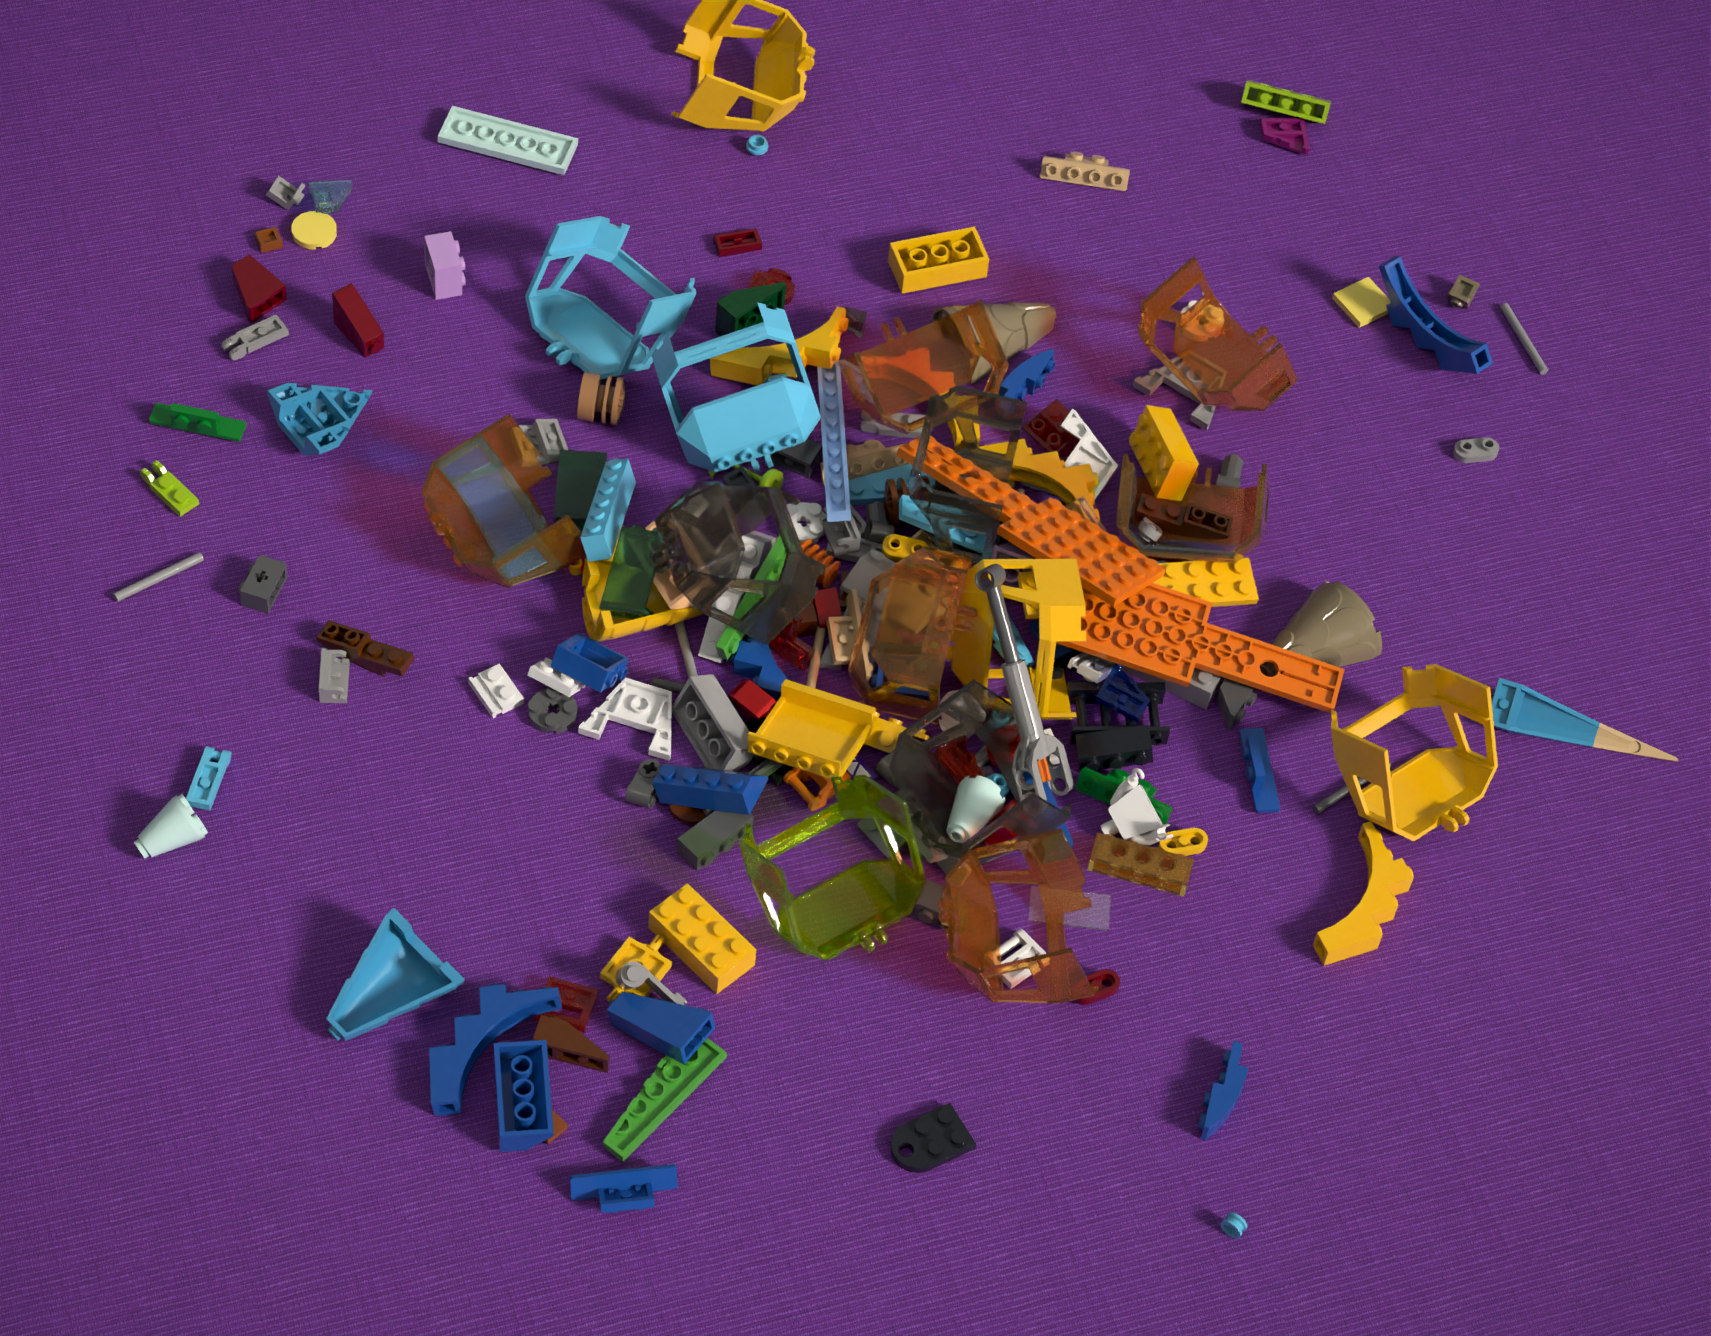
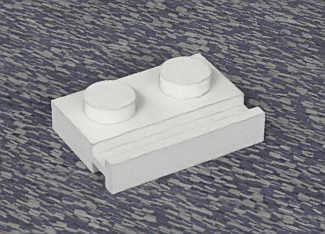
(1091, 667)
(553, 678)
(496, 690)

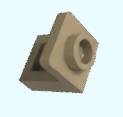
(1462, 292)

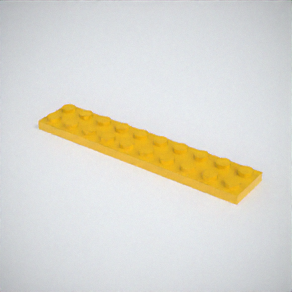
(1212, 581)

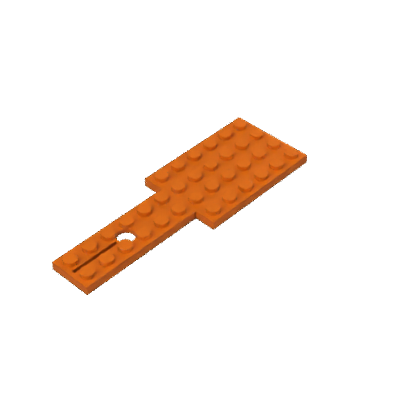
(1045, 529)
(1170, 636)

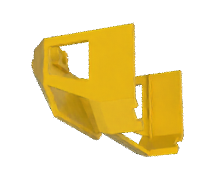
(777, 71)
(1060, 614)
(1434, 783)

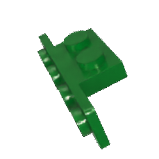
(197, 421)
(1104, 787)

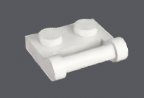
(1028, 950)

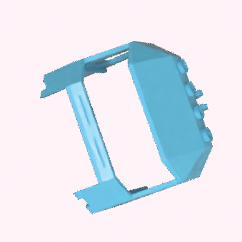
(582, 329)
(748, 421)

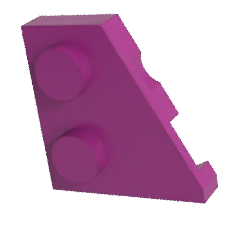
(1286, 133)

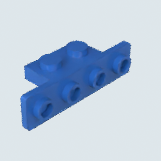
(1259, 770)
(624, 1188)

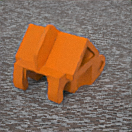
(825, 784)

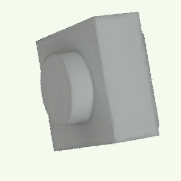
(285, 193)

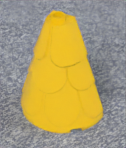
(603, 626)

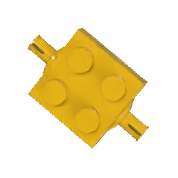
(638, 952)

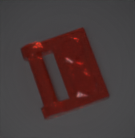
(573, 998)

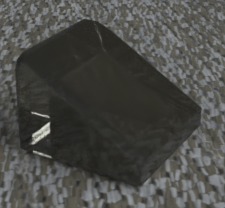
(857, 321)

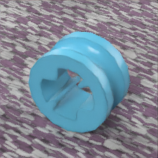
(1233, 1225)

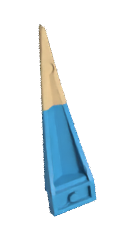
(1535, 715)

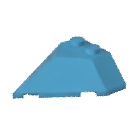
(316, 416)

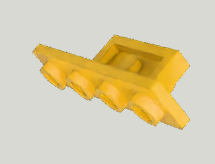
(886, 734)

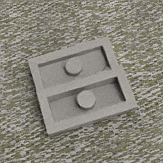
(546, 438)

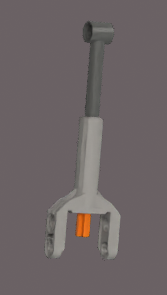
(1035, 746)

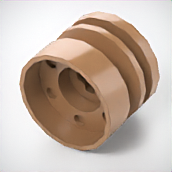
(600, 398)

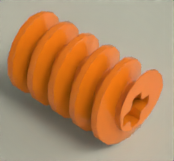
(830, 571)

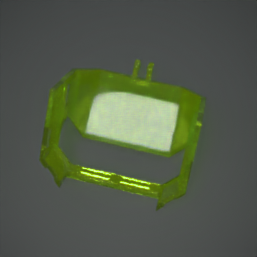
(853, 902)

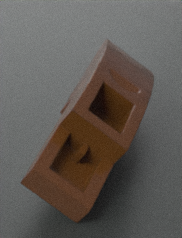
(1184, 521)
(363, 650)

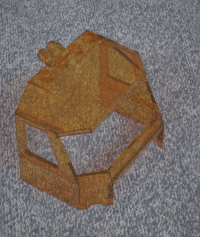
(1216, 346)
(923, 364)
(913, 629)
(974, 924)

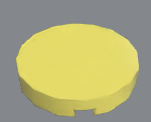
(314, 230)

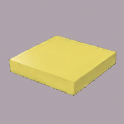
(1362, 302)

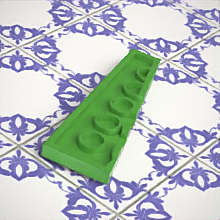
(769, 571)
(660, 1097)

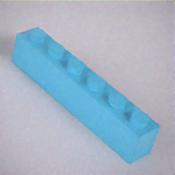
(608, 510)

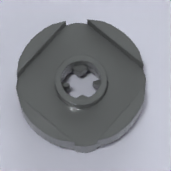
(547, 699)

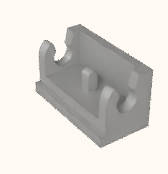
(842, 535)
(333, 676)

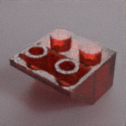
(1047, 430)

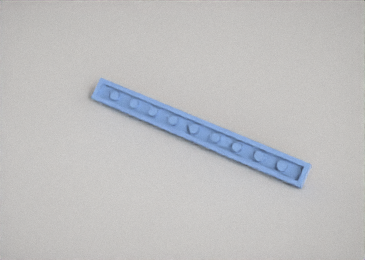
(834, 444)

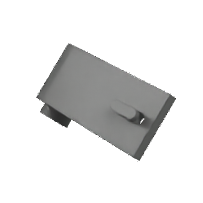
(634, 974)

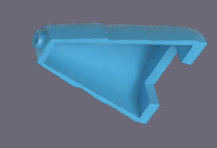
(389, 980)

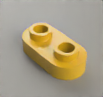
(905, 548)
(1182, 841)

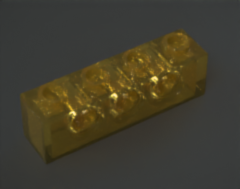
(1147, 874)

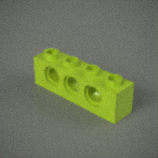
(1286, 101)

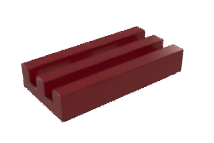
(737, 245)

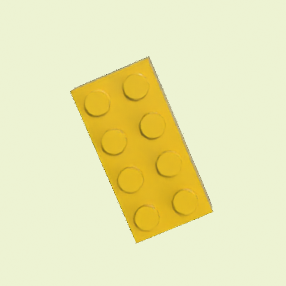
(938, 259)
(1163, 453)
(702, 938)

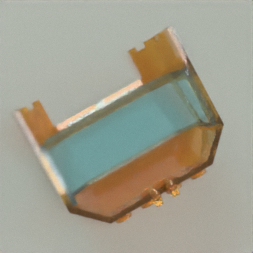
(1245, 505)
(488, 514)

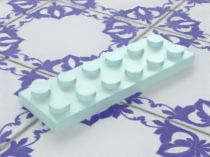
(508, 140)

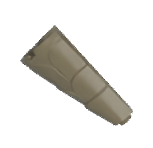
(1015, 324)
(1331, 628)

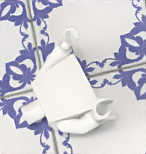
(1134, 814)

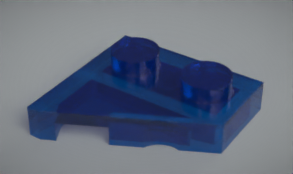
(1122, 695)

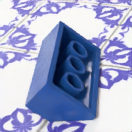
(708, 788)
(522, 1094)

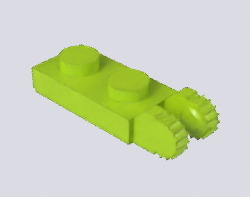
(169, 489)

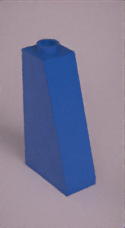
(661, 1024)

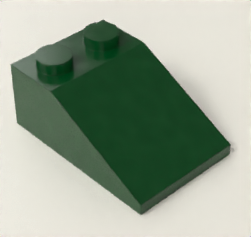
(741, 308)

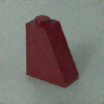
(257, 288)
(356, 321)

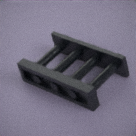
(1086, 692)

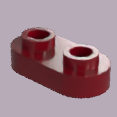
(1098, 978)

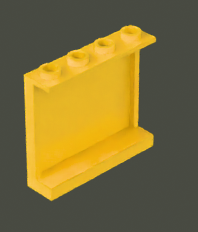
(813, 730)

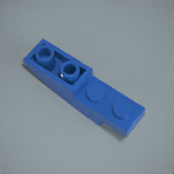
(1028, 376)
(1223, 1094)

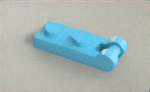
(208, 778)

